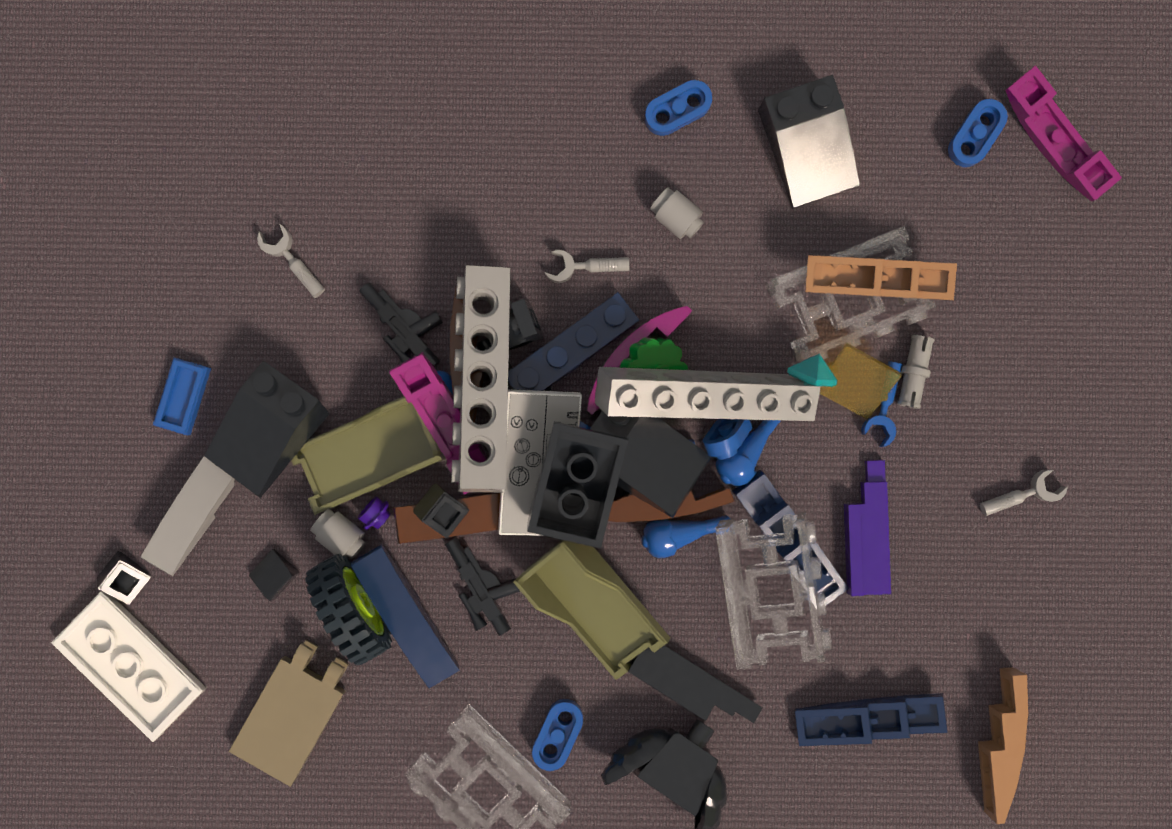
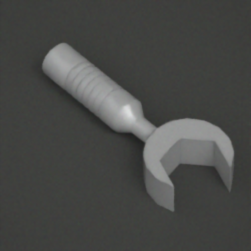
(296, 265)
(590, 265)
(1017, 497)

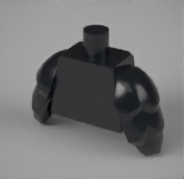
(676, 769)

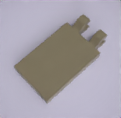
(290, 715)

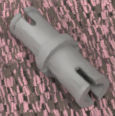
(915, 371)

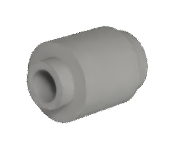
(677, 213)
(338, 534)

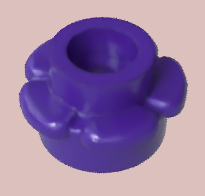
(374, 513)

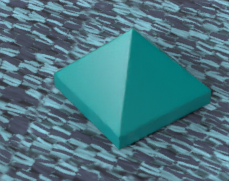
(813, 371)

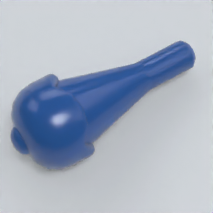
(740, 468)
(666, 536)

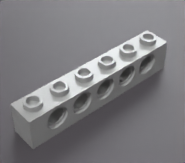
(494, 287)
(704, 394)

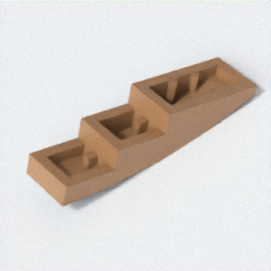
(881, 277)
(1004, 754)

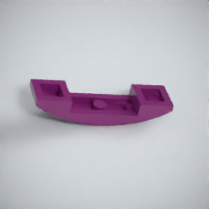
(1057, 138)
(662, 324)
(434, 404)

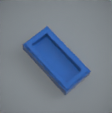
(182, 396)

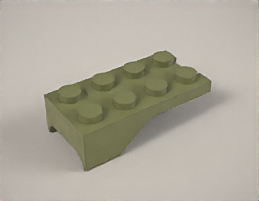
(366, 454)
(586, 593)

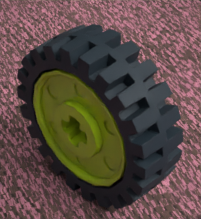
(347, 610)

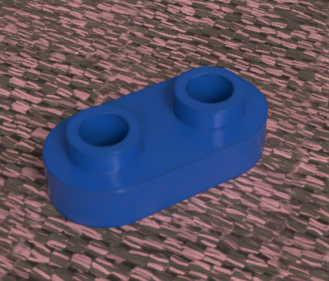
(677, 109)
(976, 135)
(726, 437)
(557, 733)

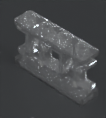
(860, 324)
(745, 592)
(503, 763)

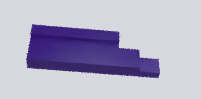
(868, 536)

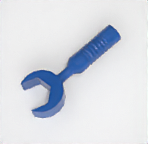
(886, 423)

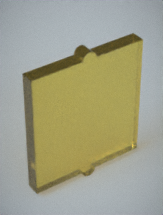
(861, 381)

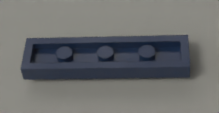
(573, 346)

